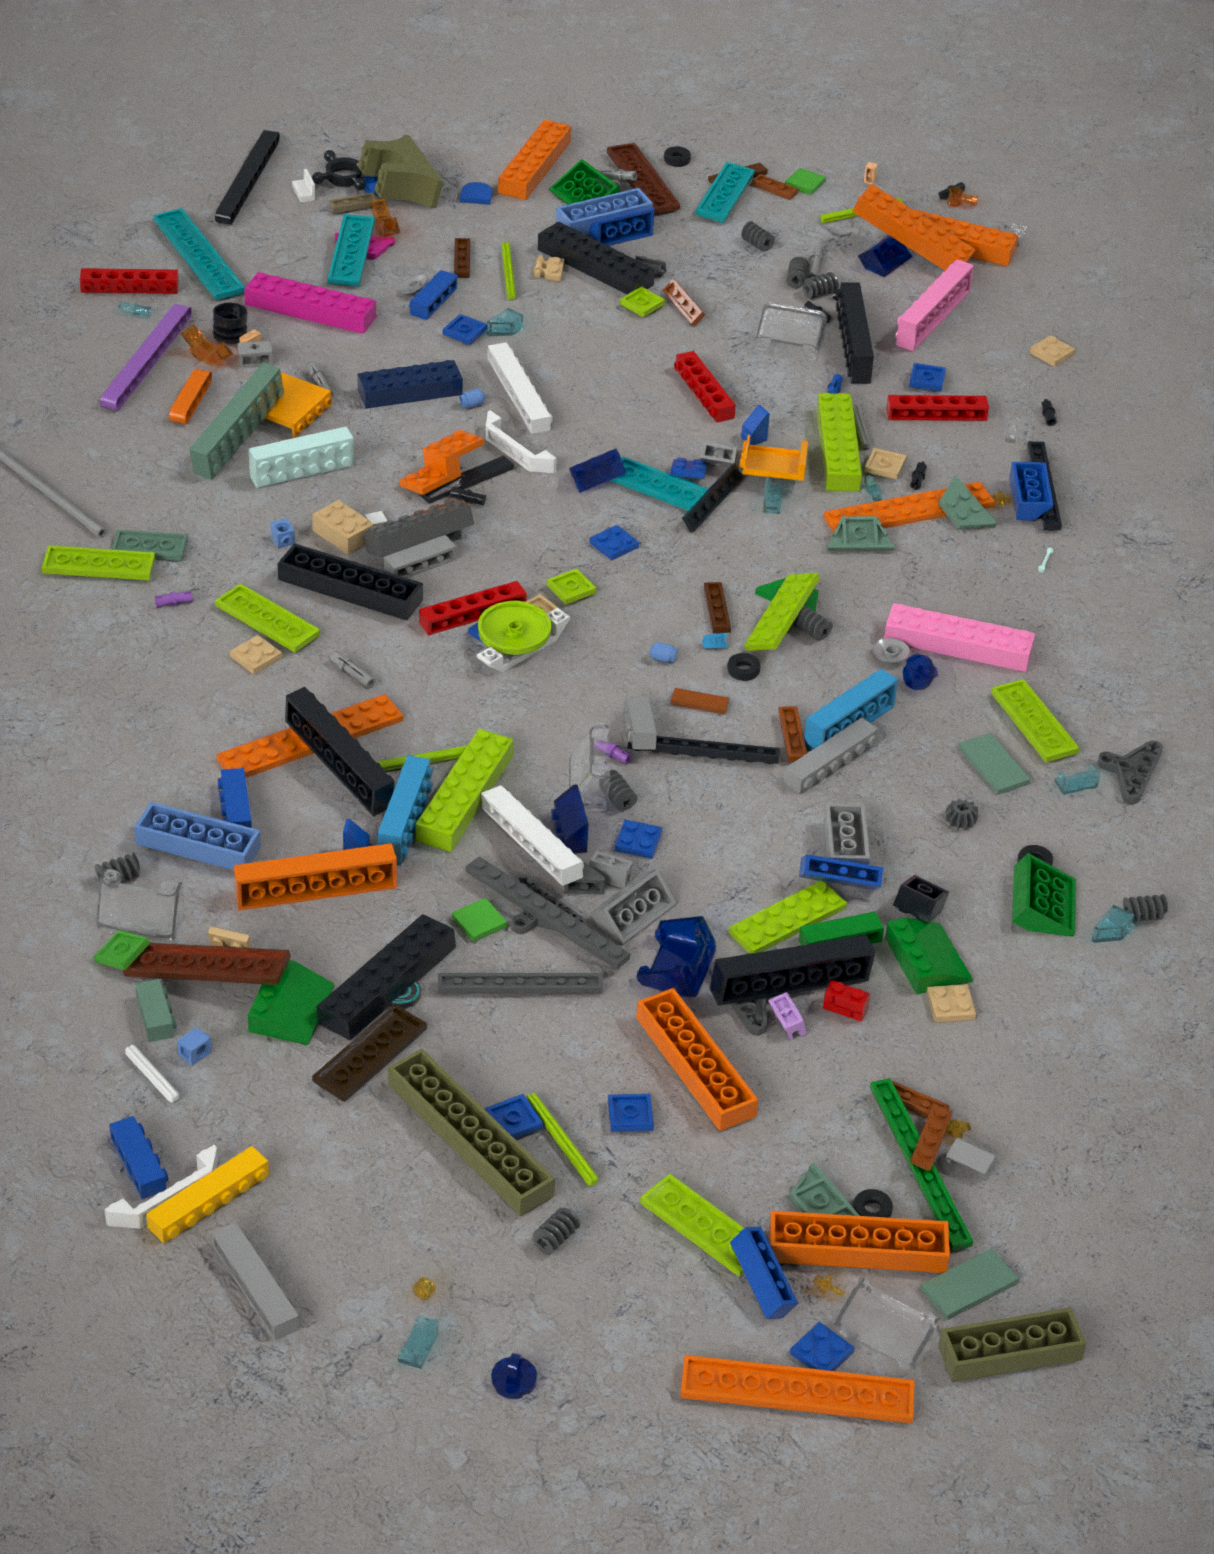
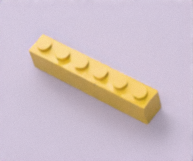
(207, 1194)

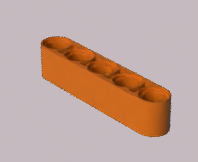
(190, 396)

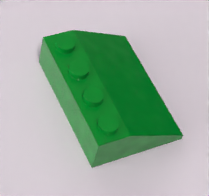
(582, 184)
(1043, 897)
(925, 954)
(289, 1008)

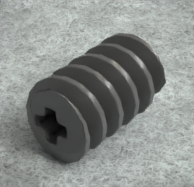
(757, 236)
(797, 272)
(820, 285)
(812, 623)
(620, 792)
(124, 866)
(1146, 906)
(555, 1230)

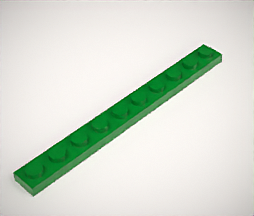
(929, 1182)

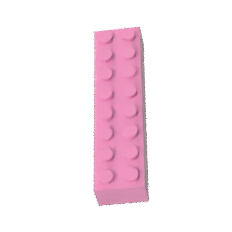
(934, 305)
(960, 637)

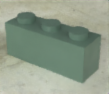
(155, 1010)

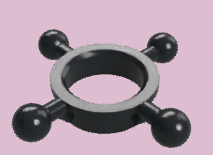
(335, 164)

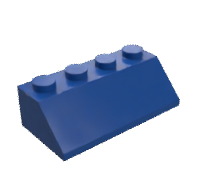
(623, 227)
(1030, 490)

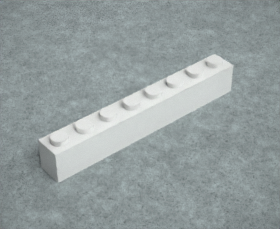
(519, 388)
(532, 835)

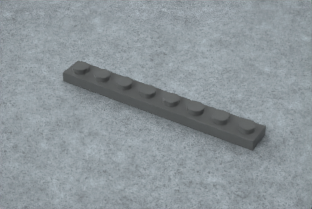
(520, 983)

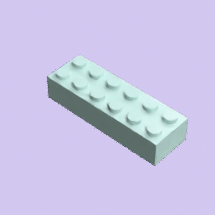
(301, 457)

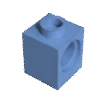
(282, 533)
(194, 1046)

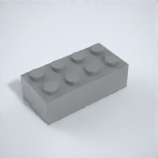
(846, 832)

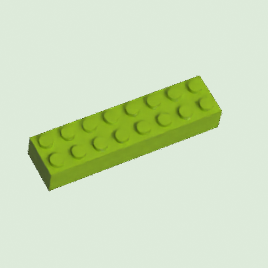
(838, 442)
(461, 791)

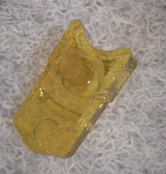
(1001, 498)
(957, 1128)
(826, 1283)

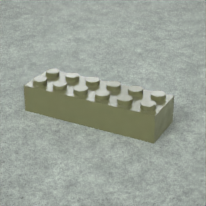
(1011, 1344)

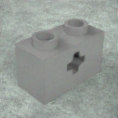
(254, 354)
(719, 454)

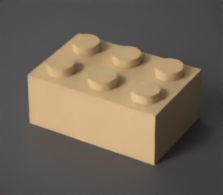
(341, 526)

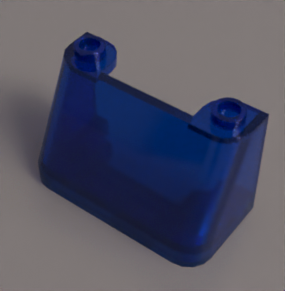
(682, 958)

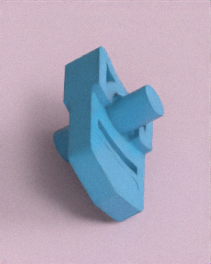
(715, 640)

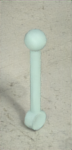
(1041, 568)

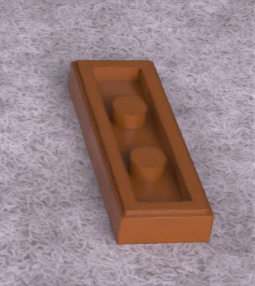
(775, 187)
(699, 701)
(917, 1101)

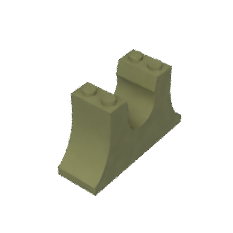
(401, 171)

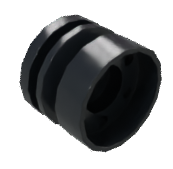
(229, 322)

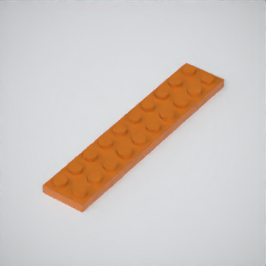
(906, 508)
(288, 746)
(798, 1389)

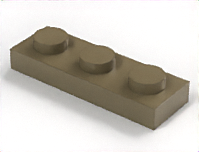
(352, 202)

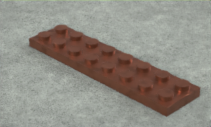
(650, 183)
(210, 963)

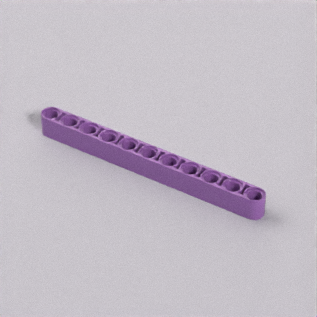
(145, 357)

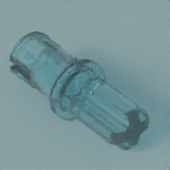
(135, 308)
(872, 488)

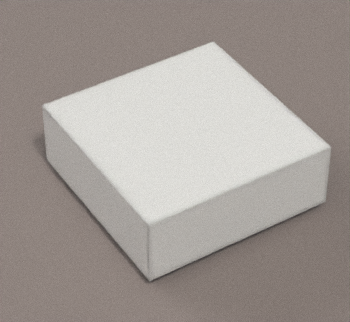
(377, 518)

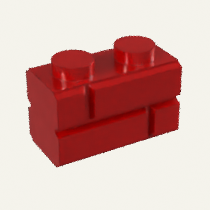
(846, 1000)

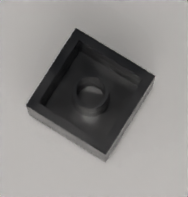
(920, 898)

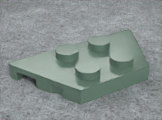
(963, 507)
(860, 534)
(819, 1195)

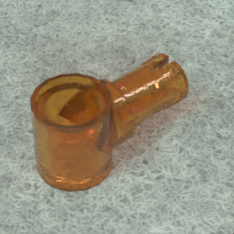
(957, 197)

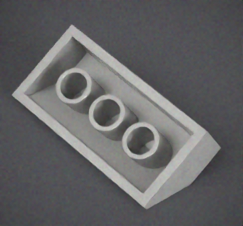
(634, 907)

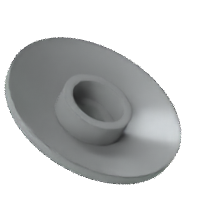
(414, 284)
(891, 650)

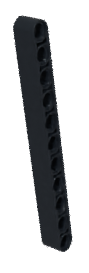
(247, 177)

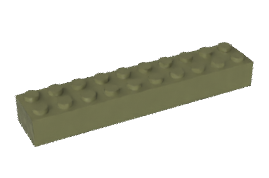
(471, 1132)

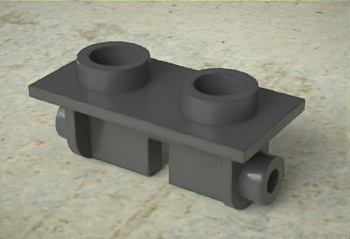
(658, 265)

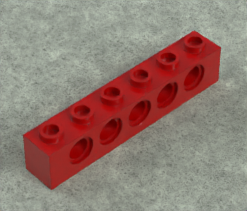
(129, 281)
(705, 386)
(937, 407)
(467, 608)

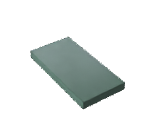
(164, 545)
(994, 763)
(969, 1284)

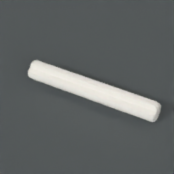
(152, 1073)

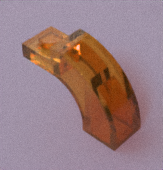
(383, 222)
(203, 349)

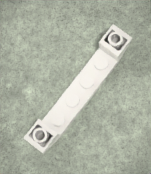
(541, 462)
(505, 661)
(123, 1215)

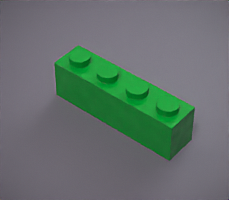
(842, 928)

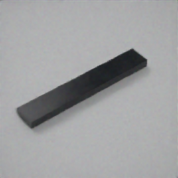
(471, 477)
(712, 498)

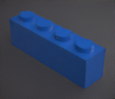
(433, 294)
(234, 797)
(840, 872)
(138, 1157)
(764, 1272)

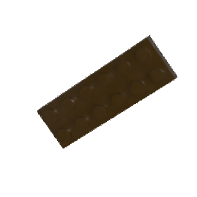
(369, 1052)

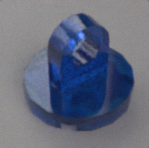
(919, 672)
(514, 1377)

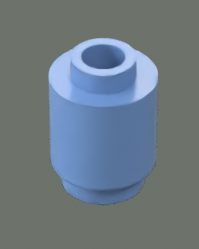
(472, 398)
(663, 652)

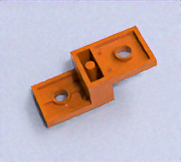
(441, 462)

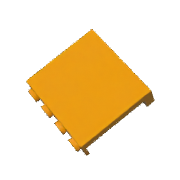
(299, 404)
(774, 461)

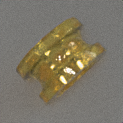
(424, 1288)

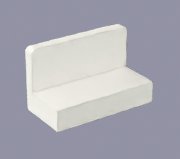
(304, 188)

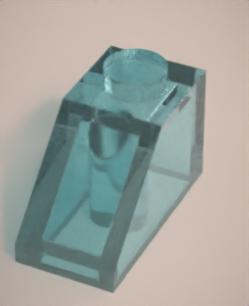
(505, 323)
(1113, 925)

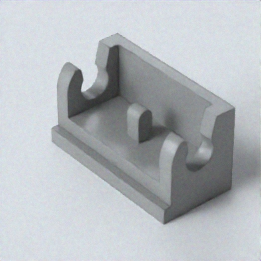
(613, 868)
(971, 1157)

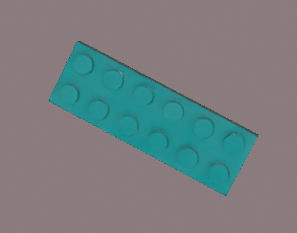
(725, 192)
(351, 250)
(659, 484)

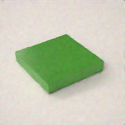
(805, 181)
(479, 919)
(121, 950)

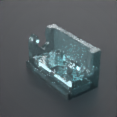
(772, 497)
(1078, 782)
(419, 1342)

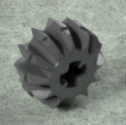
(961, 814)

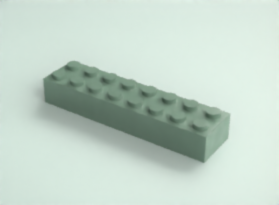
(236, 421)

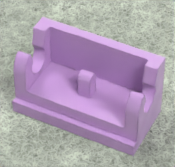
(788, 1015)

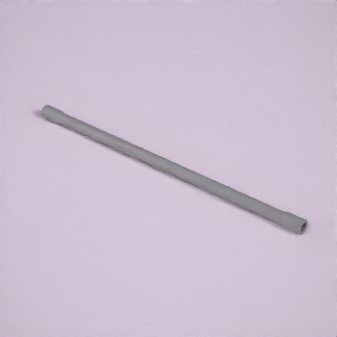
(93, 526)

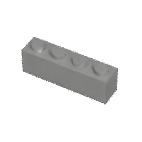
(421, 557)
(639, 722)

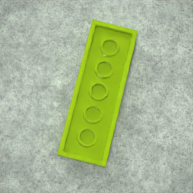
(98, 562)
(782, 611)
(267, 617)
(1035, 720)
(786, 916)
(695, 1219)

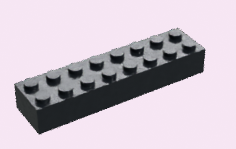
(595, 258)
(855, 333)
(350, 581)
(339, 751)
(791, 970)
(385, 977)

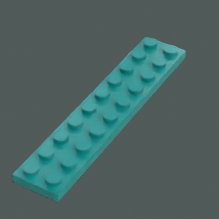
(199, 254)

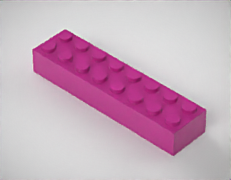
(310, 302)

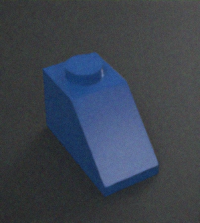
(756, 426)
(354, 836)

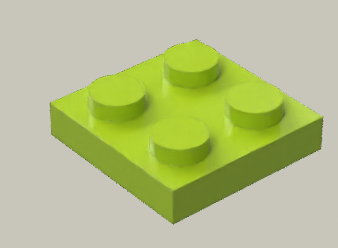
(642, 301)
(571, 586)

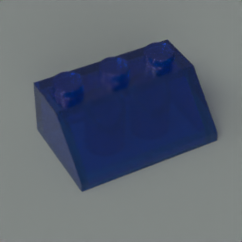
(884, 256)
(597, 470)
(571, 820)

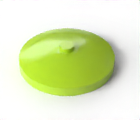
(514, 627)

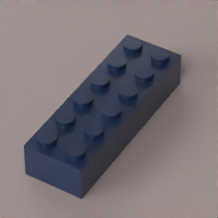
(410, 384)

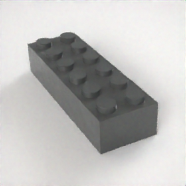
(418, 528)

